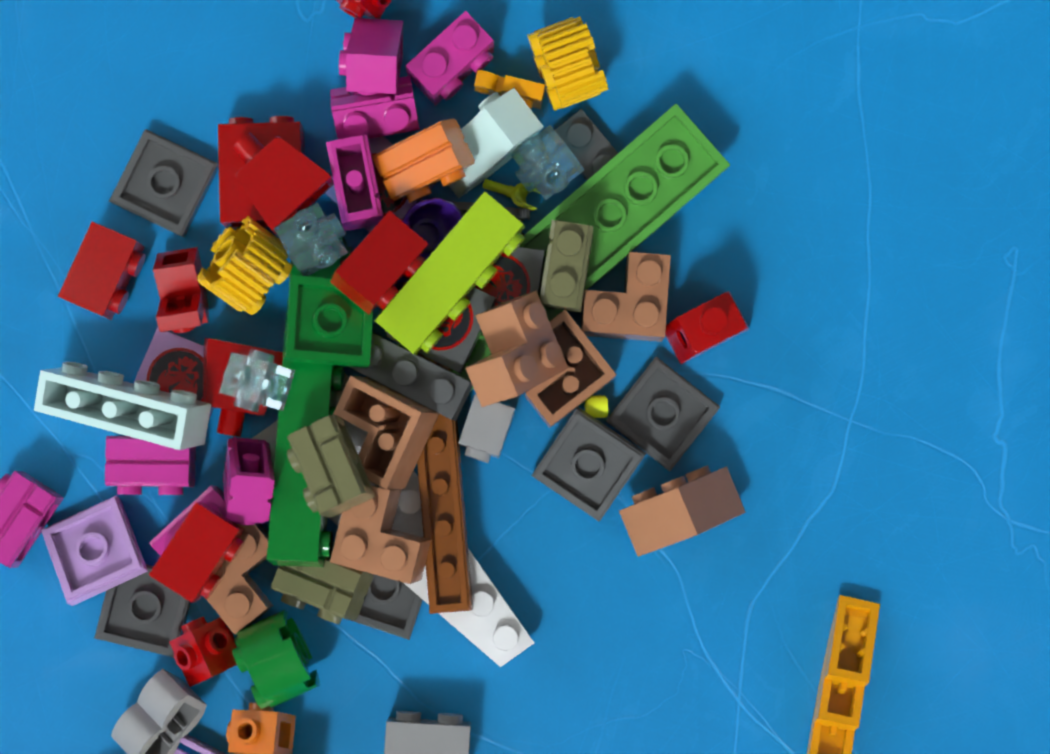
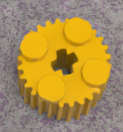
(567, 62)
(245, 266)

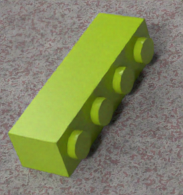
(450, 273)

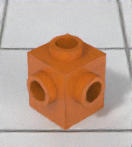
(260, 731)

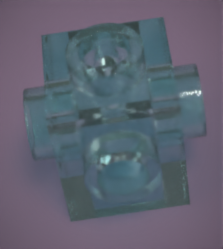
(546, 163)
(312, 239)
(256, 381)

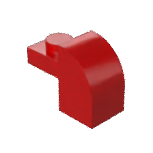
(182, 298)

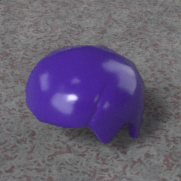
(432, 221)

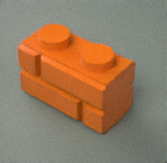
(424, 160)

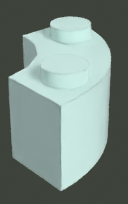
(495, 136)

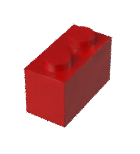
(379, 263)
(103, 271)
(198, 552)

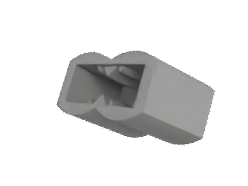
(160, 718)

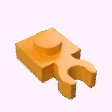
(490, 83)

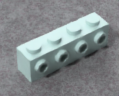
(123, 407)

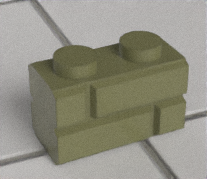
(566, 266)
(329, 467)
(331, 588)

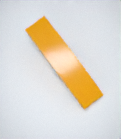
(844, 676)

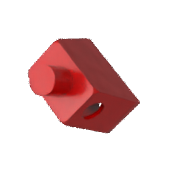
(279, 178)
(705, 327)
(215, 362)

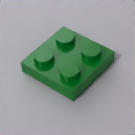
(325, 325)

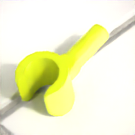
(517, 193)
(597, 406)

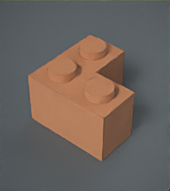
(638, 311)
(520, 348)
(583, 378)
(394, 427)
(681, 509)
(372, 546)
(237, 595)

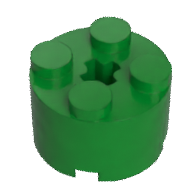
(275, 659)

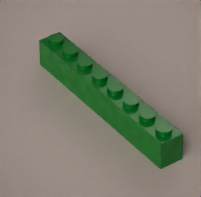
(295, 531)

